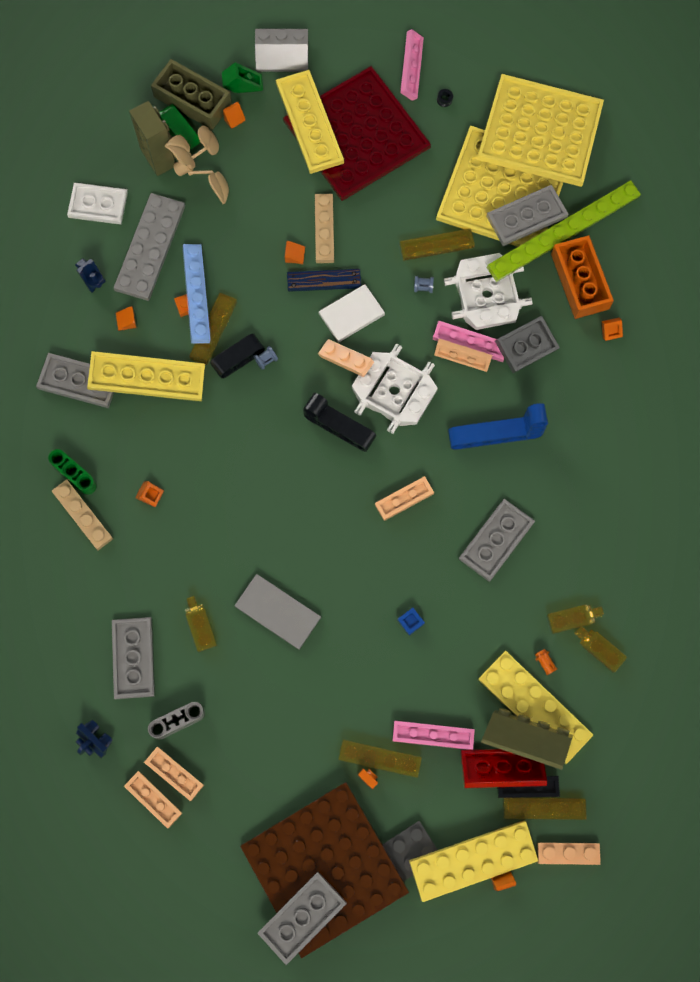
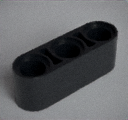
(237, 356)

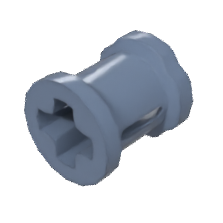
(423, 284)
(265, 358)

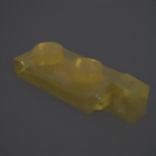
(573, 618)
(199, 626)
(601, 649)

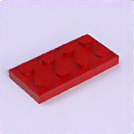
(500, 769)

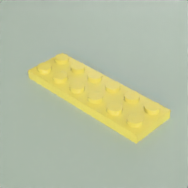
(309, 121)
(146, 376)
(527, 697)
(473, 860)

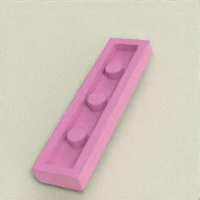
(412, 65)
(468, 338)
(433, 735)

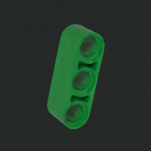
(178, 125)
(68, 464)

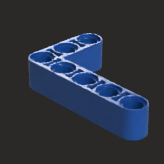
(501, 431)

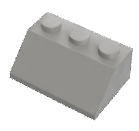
(281, 50)

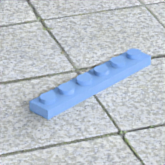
(196, 293)

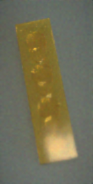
(437, 244)
(217, 322)
(380, 758)
(545, 808)

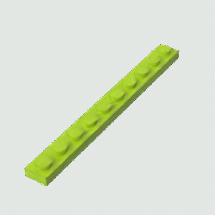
(563, 231)

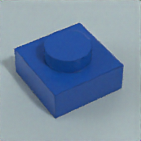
(411, 621)

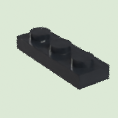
(550, 790)

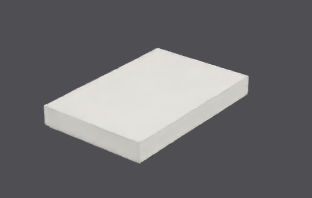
(97, 203)
(351, 313)

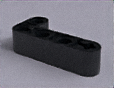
(337, 423)

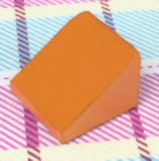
(233, 115)
(294, 253)
(126, 319)
(149, 493)
(503, 881)

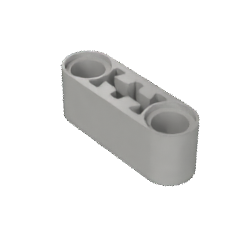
(183, 723)

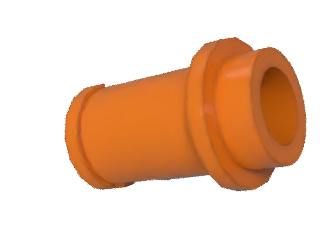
(545, 661)

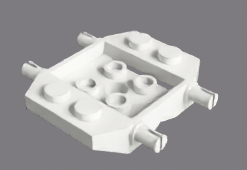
(478, 310)
(405, 379)

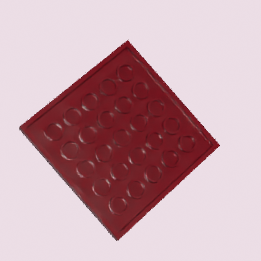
(370, 131)

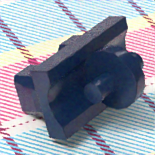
(90, 274)
(89, 742)

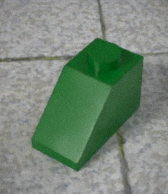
(241, 79)

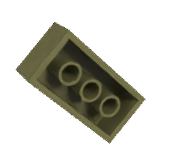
(191, 94)
(152, 137)

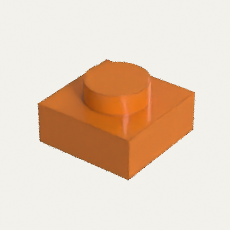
(182, 306)
(612, 329)
(368, 777)

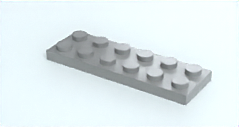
(149, 247)

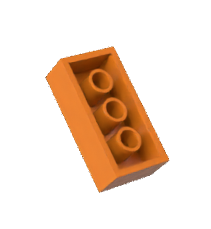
(582, 277)

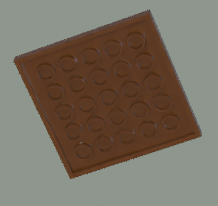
(339, 844)

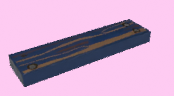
(324, 280)

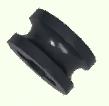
(444, 92)

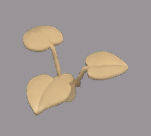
(186, 164)

